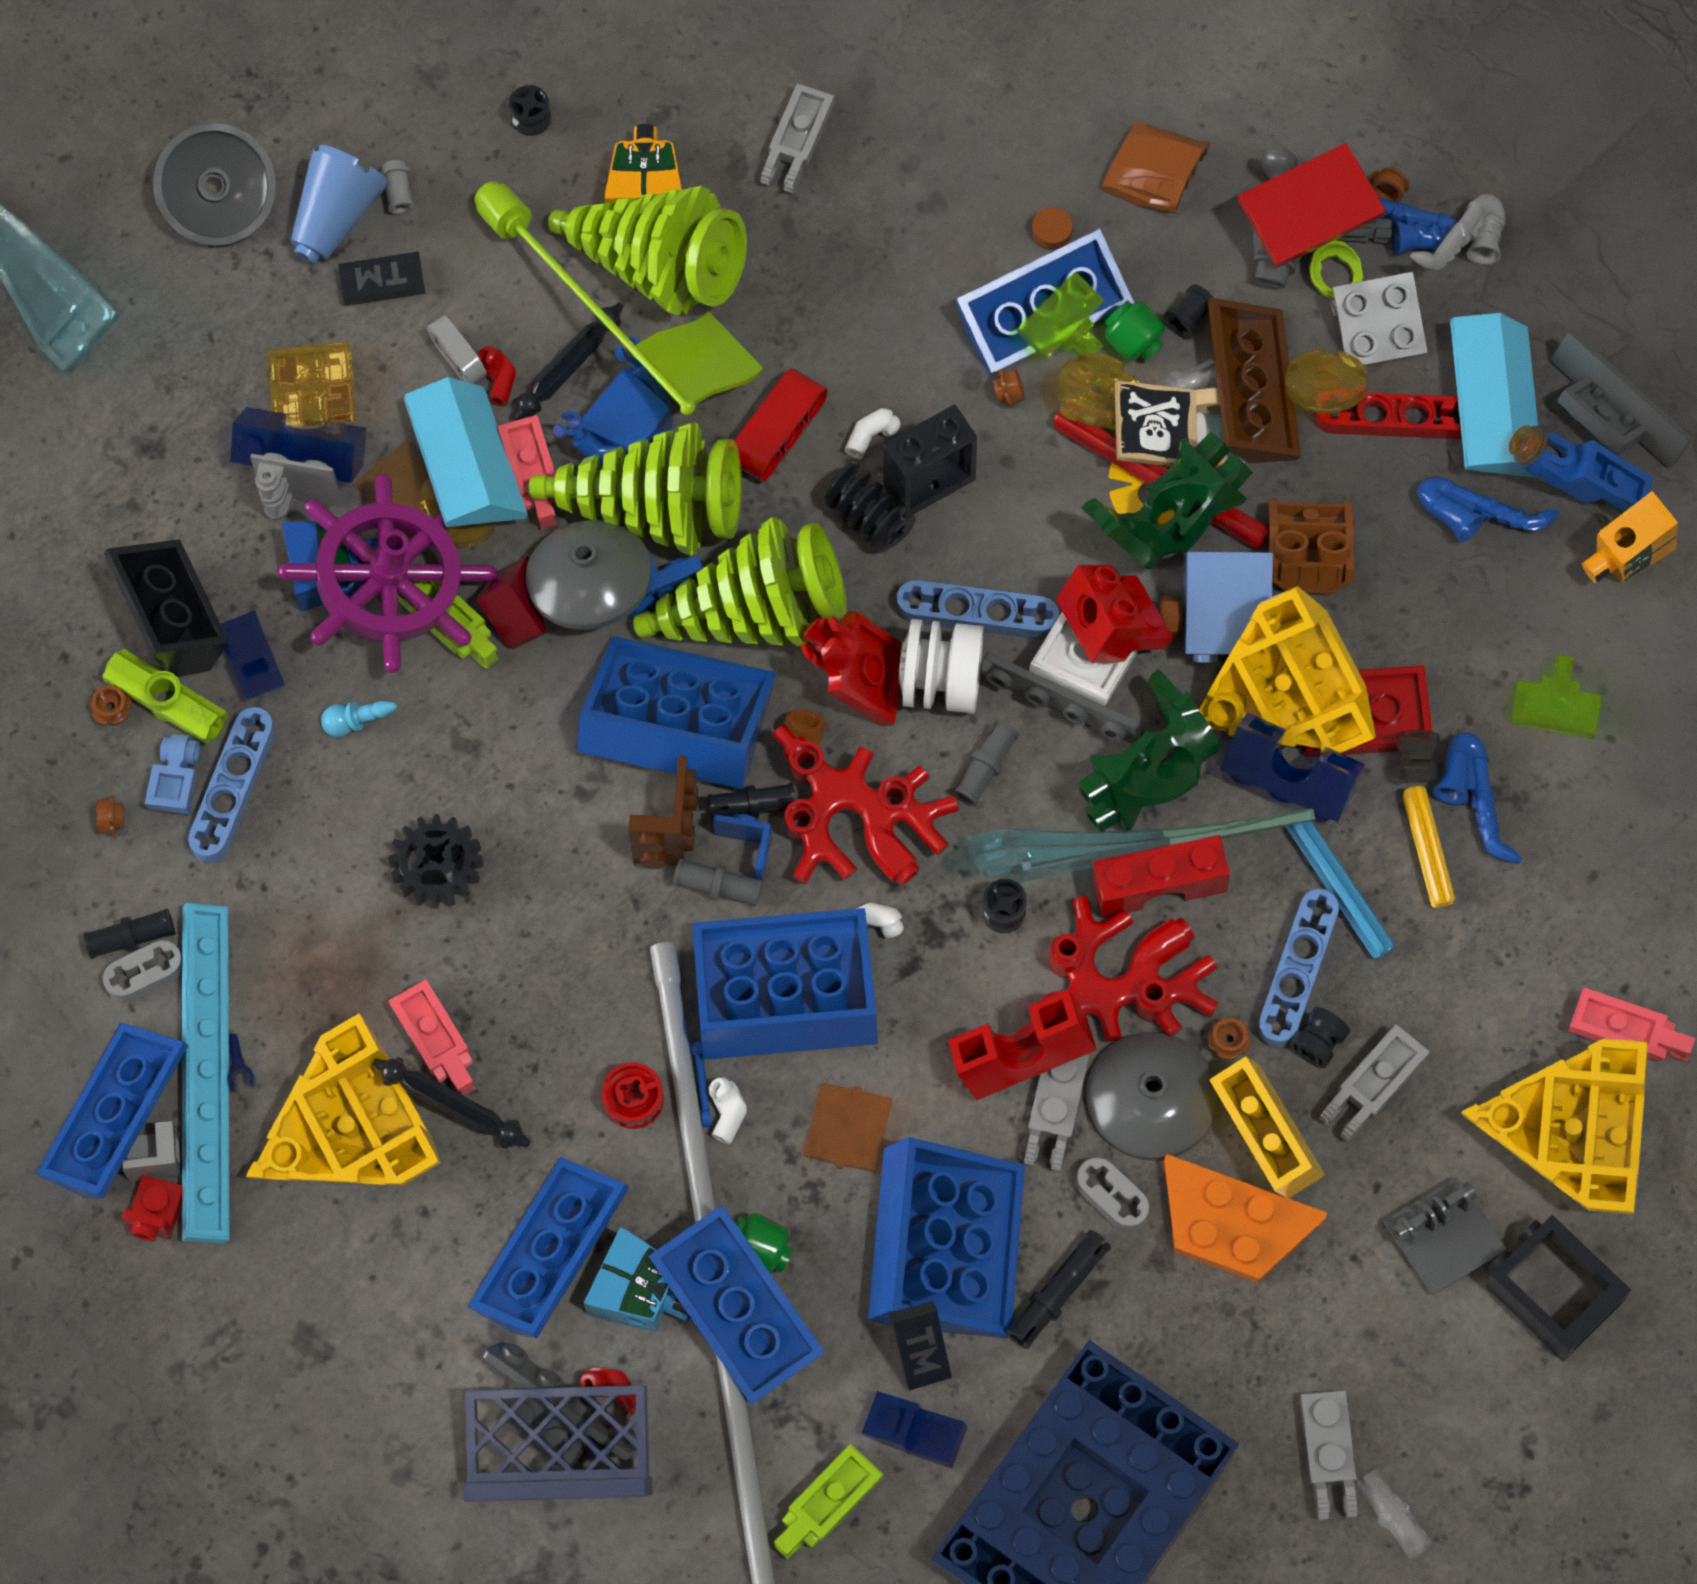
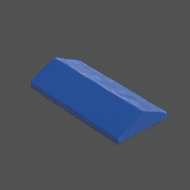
(1000, 307)
(111, 1111)
(548, 1248)
(736, 1304)

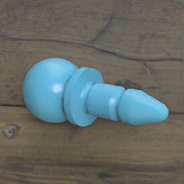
(341, 719)

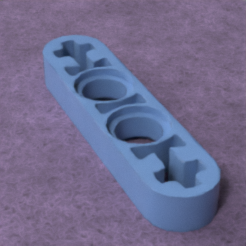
(979, 602)
(235, 785)
(1299, 968)

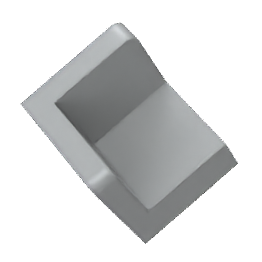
(155, 1154)

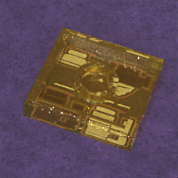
(313, 384)

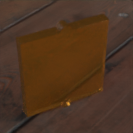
(406, 473)
(848, 1127)

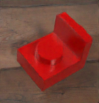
(154, 1209)

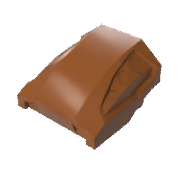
(1154, 167)
(1311, 545)

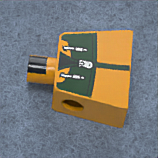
(642, 166)
(1633, 541)

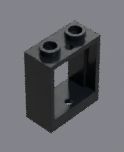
(913, 467)
(1560, 1341)

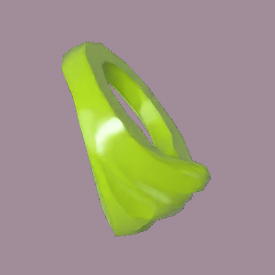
(1344, 254)

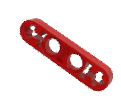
(1395, 422)

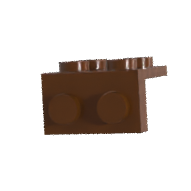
(662, 839)

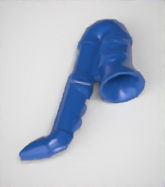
(1416, 227)
(1466, 510)
(1468, 771)

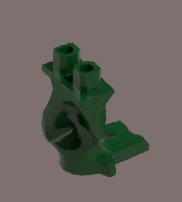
(1190, 489)
(1140, 775)

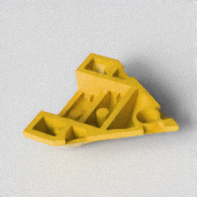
(1295, 675)
(345, 1120)
(1578, 1123)

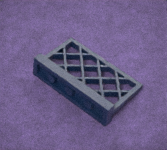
(557, 1483)

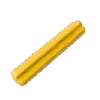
(1428, 847)

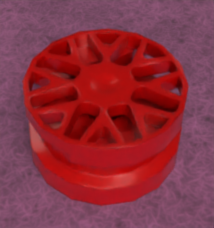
(632, 1095)

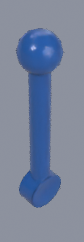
(696, 1050)

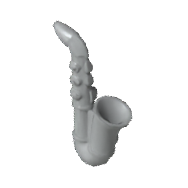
(1482, 224)

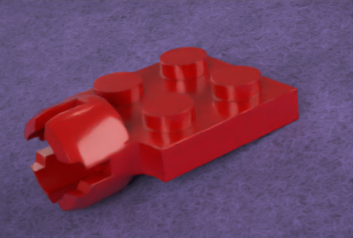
(859, 664)

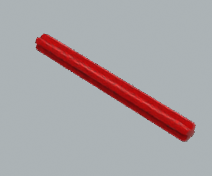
(1104, 444)

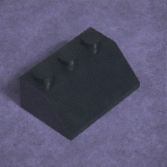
(169, 605)

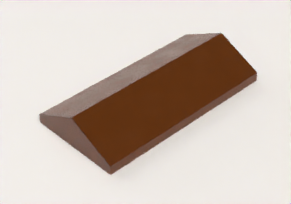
(1251, 381)

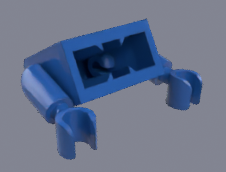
(626, 412)

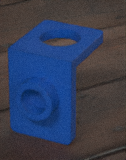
(748, 829)

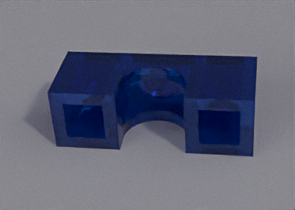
(266, 432)
(1258, 761)

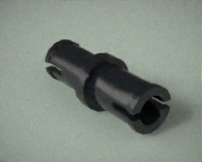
(751, 801)
(129, 933)

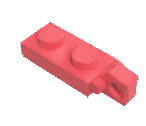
(529, 457)
(1611, 1018)
(434, 1035)

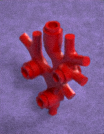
(847, 789)
(1106, 996)

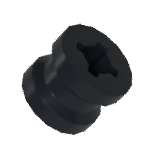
(524, 101)

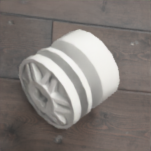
(942, 666)

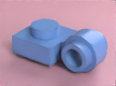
(173, 785)

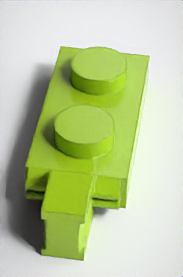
(480, 647)
(827, 1501)

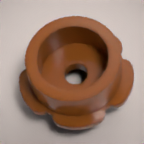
(1389, 183)
(1009, 387)
(105, 696)
(109, 816)
(1233, 1028)

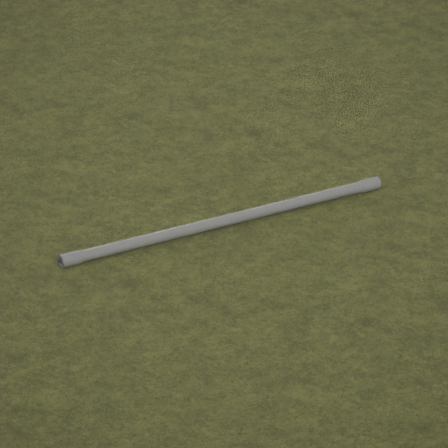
(668, 981)

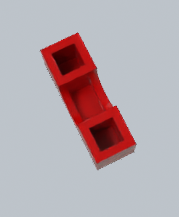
(1132, 879)
(997, 1061)

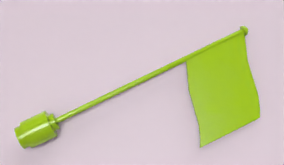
(686, 359)

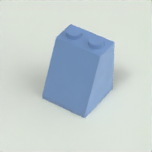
(1221, 598)

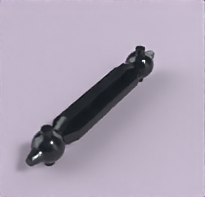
(565, 364)
(450, 1102)

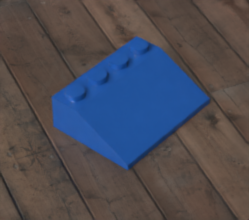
(672, 704)
(784, 983)
(947, 1236)

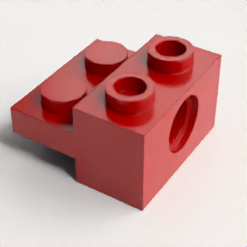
(1111, 614)

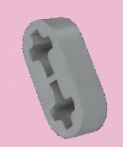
(456, 350)
(150, 976)
(1120, 1187)

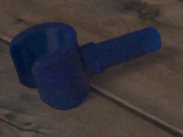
(238, 1063)

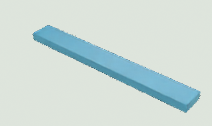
(205, 1074)

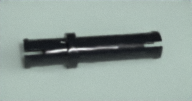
(1047, 1303)

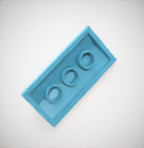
(1492, 389)
(464, 453)

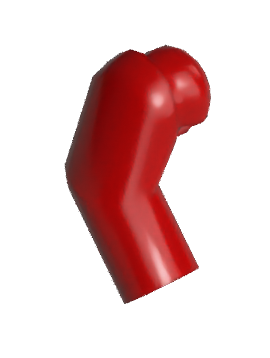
(500, 371)
(611, 1377)

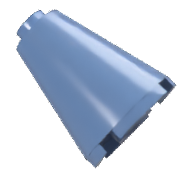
(332, 201)

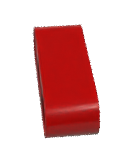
(779, 423)

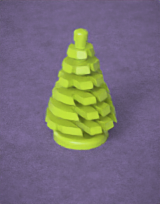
(665, 245)
(657, 487)
(755, 591)

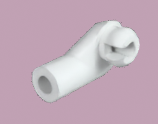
(867, 427)
(884, 917)
(730, 1107)

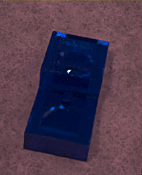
(251, 656)
(914, 1430)

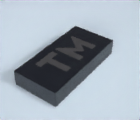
(381, 278)
(921, 1345)

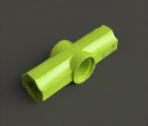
(184, 709)

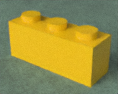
(1267, 1127)

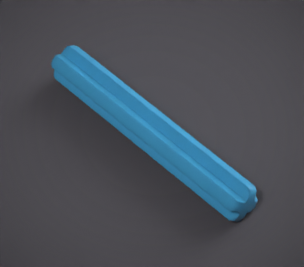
(1342, 887)

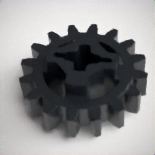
(434, 879)

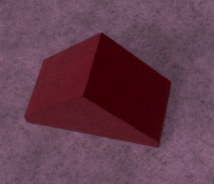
(510, 606)

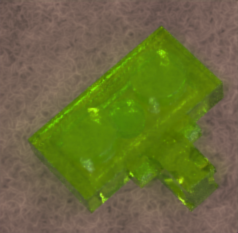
(1064, 320)
(1557, 703)

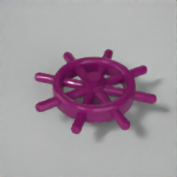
(386, 573)

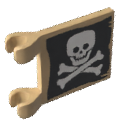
(1156, 419)

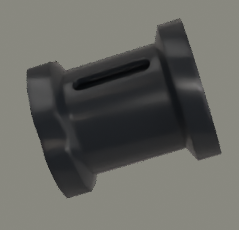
(1189, 311)

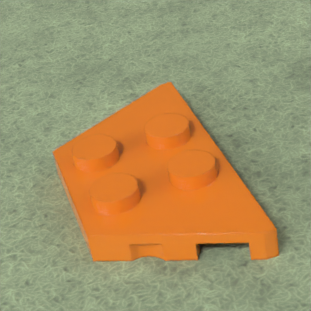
(1233, 1221)

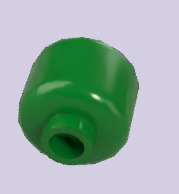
(1134, 331)
(767, 1240)

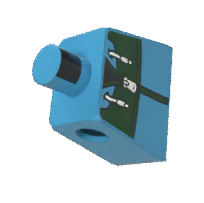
(631, 1287)

